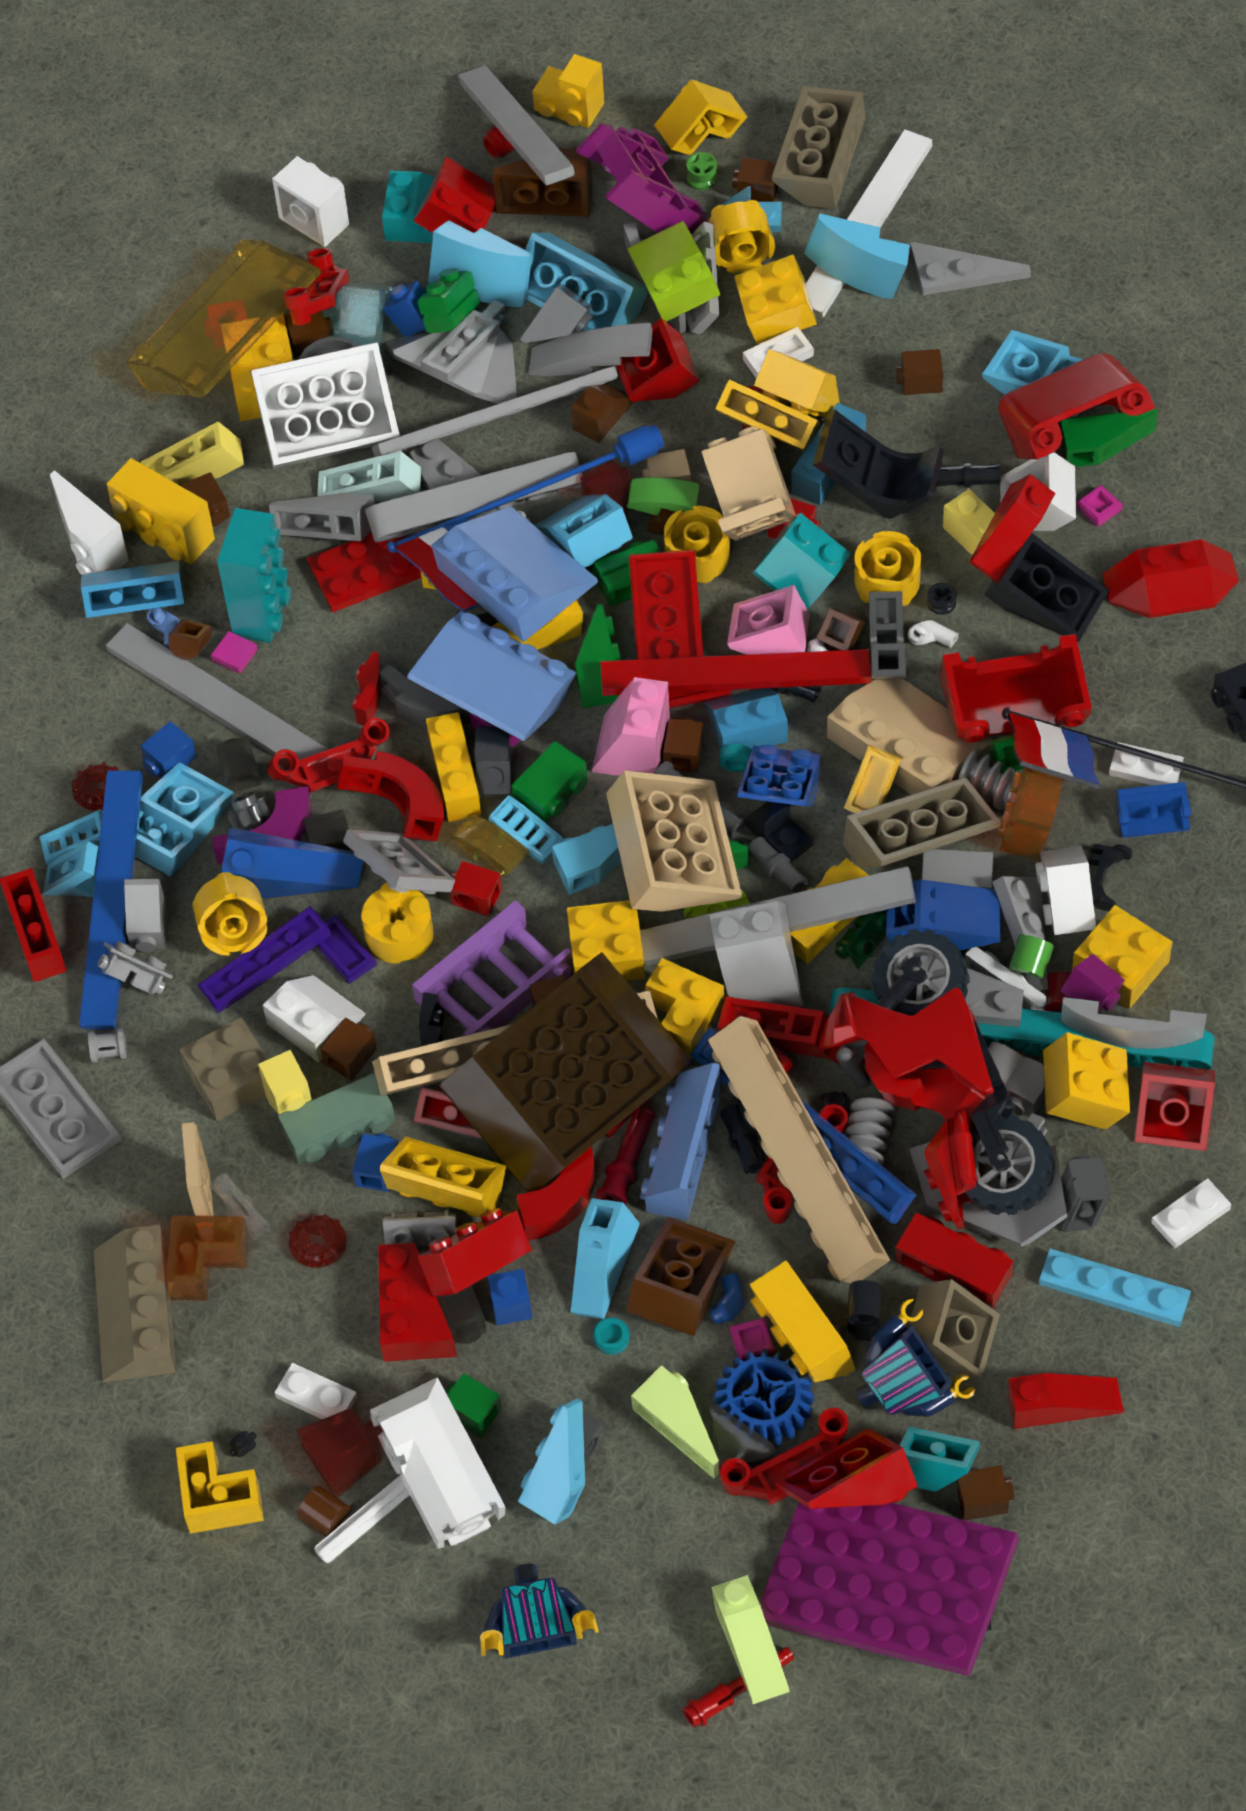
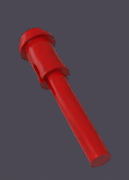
(722, 1696)

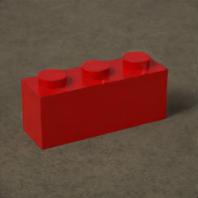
(33, 925)
(474, 1252)
(947, 1255)

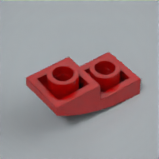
(368, 698)

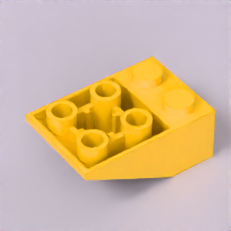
(797, 383)

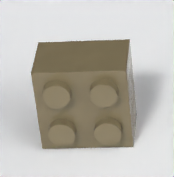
(226, 1068)

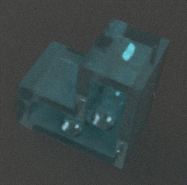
(362, 311)

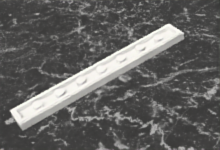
(874, 207)

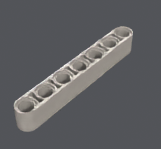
(437, 505)

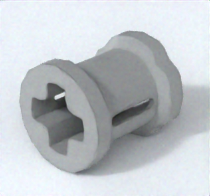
(107, 1045)

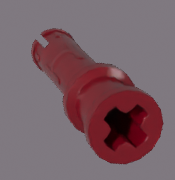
(622, 1171)

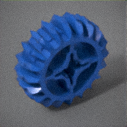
(791, 1385)

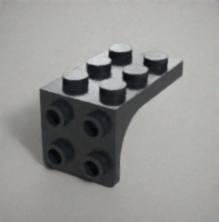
(874, 473)

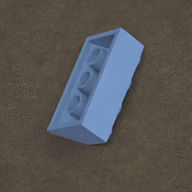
(683, 1142)

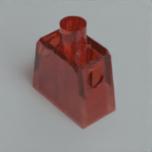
(341, 1449)

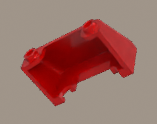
(1034, 409)
(1037, 685)

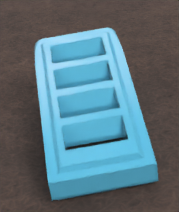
(510, 807)
(86, 824)

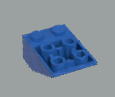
(781, 776)
(960, 912)

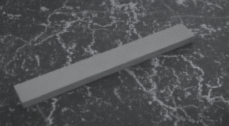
(516, 125)
(495, 412)
(209, 694)
(803, 911)

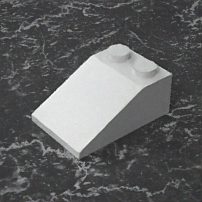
(91, 531)

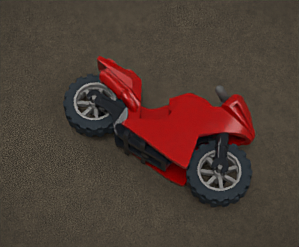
(938, 1060)

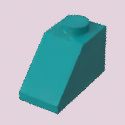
(938, 1457)

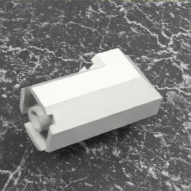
(437, 1463)

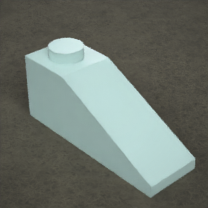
(381, 476)

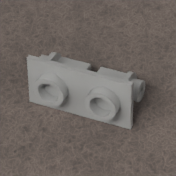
(122, 960)
(418, 1230)

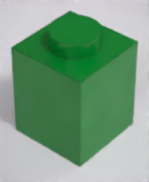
(474, 1403)

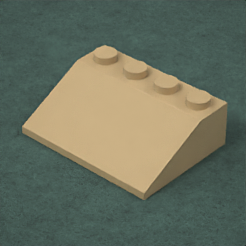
(905, 724)
(672, 841)

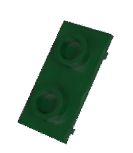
(862, 943)

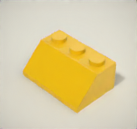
(443, 1176)
(801, 1325)

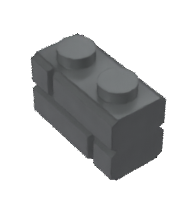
(1084, 1192)

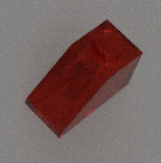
(608, 480)

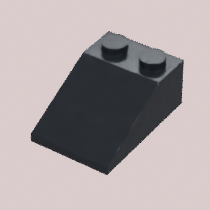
(1047, 590)

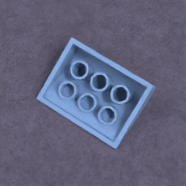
(511, 570)
(493, 675)

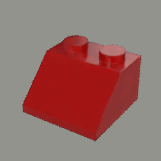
(664, 372)
(1175, 1106)

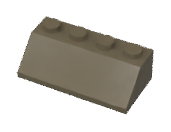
(820, 145)
(917, 824)
(134, 1305)

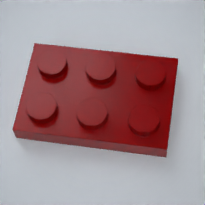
(360, 571)

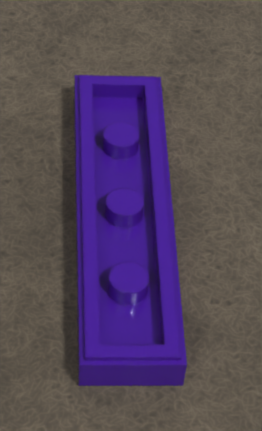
(265, 960)

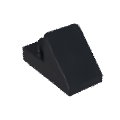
(492, 760)
(780, 832)

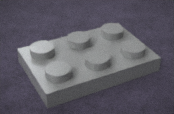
(398, 861)

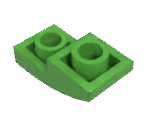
(656, 493)

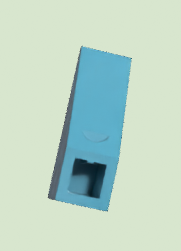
(586, 858)
(601, 1255)
(559, 1473)

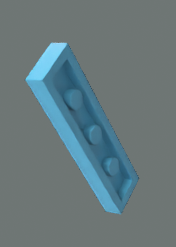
(1114, 1287)

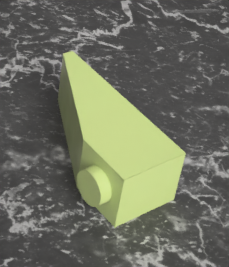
(671, 1410)
(749, 1639)

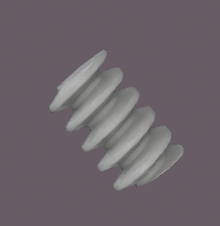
(988, 780)
(869, 1125)

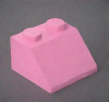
(770, 623)

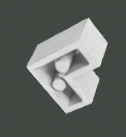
(1068, 886)

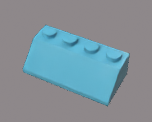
(612, 293)

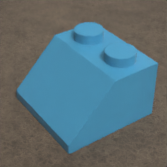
(749, 718)

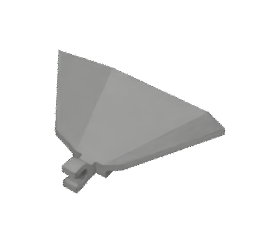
(470, 357)
(1017, 1228)

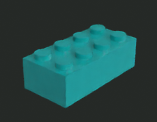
(254, 575)

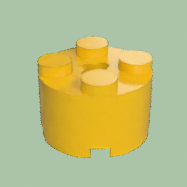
(741, 236)
(700, 532)
(887, 565)
(230, 914)
(397, 924)

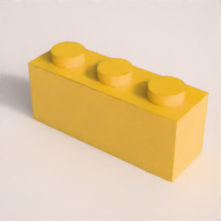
(767, 414)
(453, 766)
(811, 941)

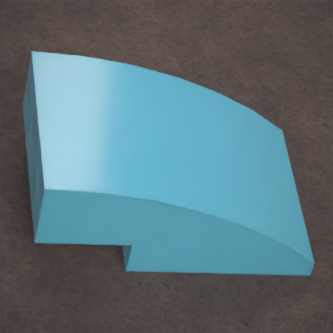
(857, 255)
(496, 265)
(1025, 360)
(178, 817)

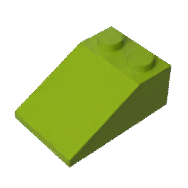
(674, 271)

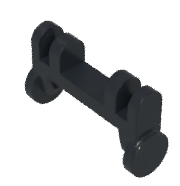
(1104, 857)

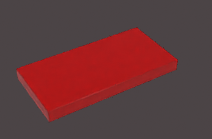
(666, 605)

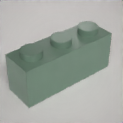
(336, 1119)

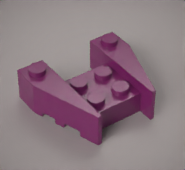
(641, 181)

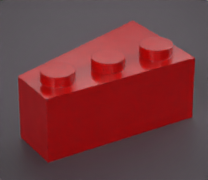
(409, 1314)

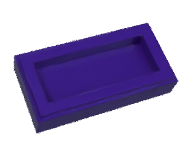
(345, 951)

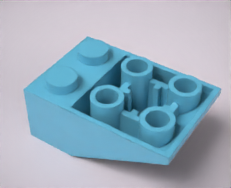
(588, 528)

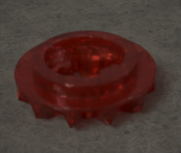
(83, 789)
(317, 1255)

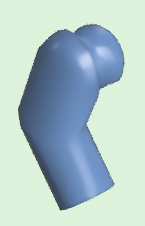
(163, 622)

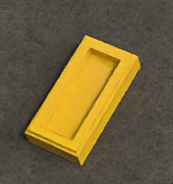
(872, 780)

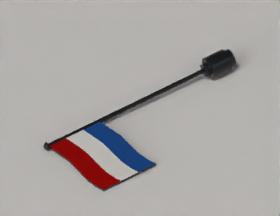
(1070, 755)

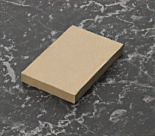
(197, 1171)

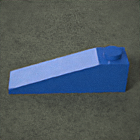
(289, 866)

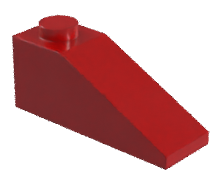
(1011, 525)
(785, 1026)
(1061, 1398)

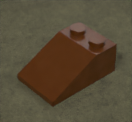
(523, 192)
(679, 1276)

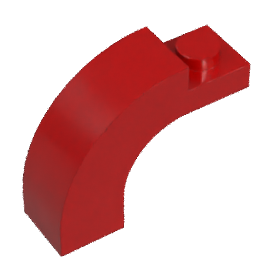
(401, 784)
(559, 1203)

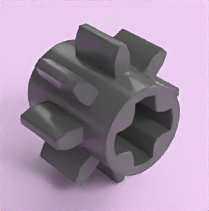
(248, 811)

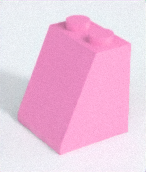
(634, 729)

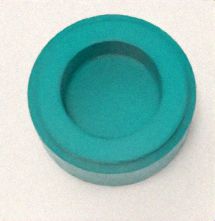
(734, 757)
(611, 1336)

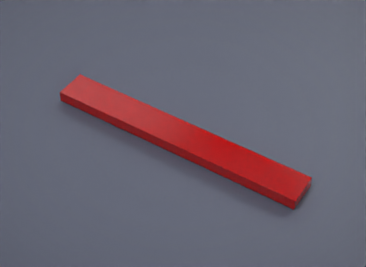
(741, 671)

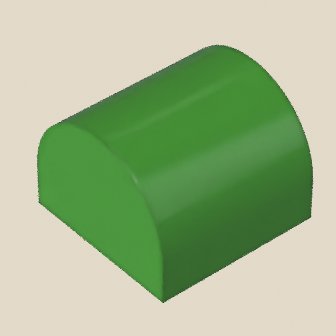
(1031, 956)

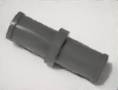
(777, 865)

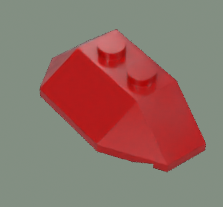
(1171, 579)

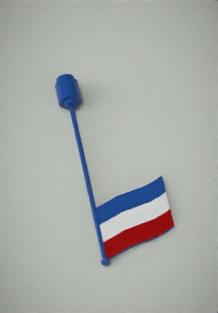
(631, 447)

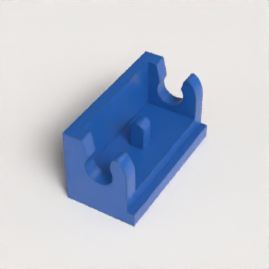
(1153, 809)

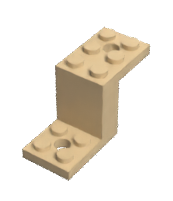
(748, 483)

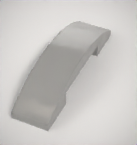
(1132, 1032)

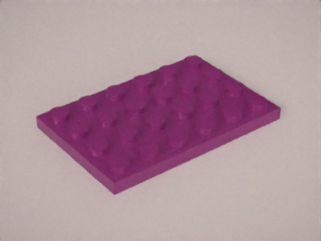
(890, 1581)

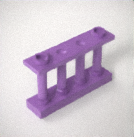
(485, 946)

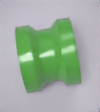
(706, 165)

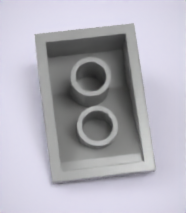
(757, 954)

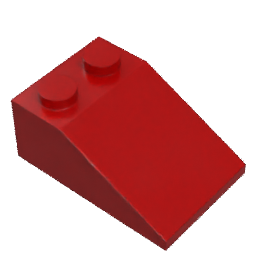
(456, 197)
(855, 1473)

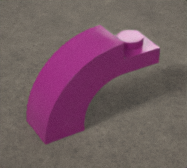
(285, 821)

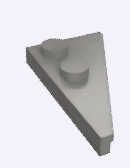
(950, 270)
(1023, 912)

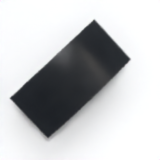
(431, 1020)

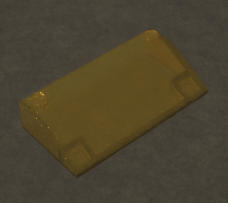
(220, 320)

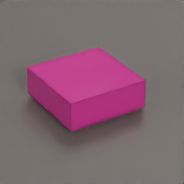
(1099, 505)
(234, 652)
(753, 1337)

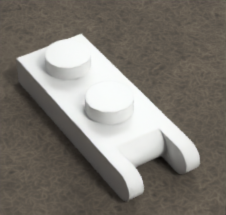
(989, 965)

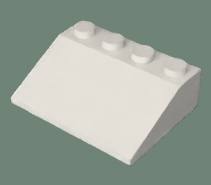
(325, 405)

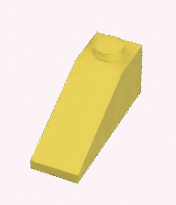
(207, 451)

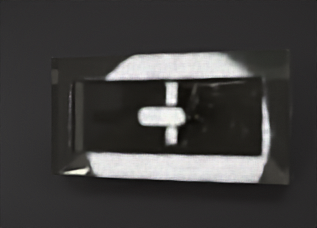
(737, 1440)

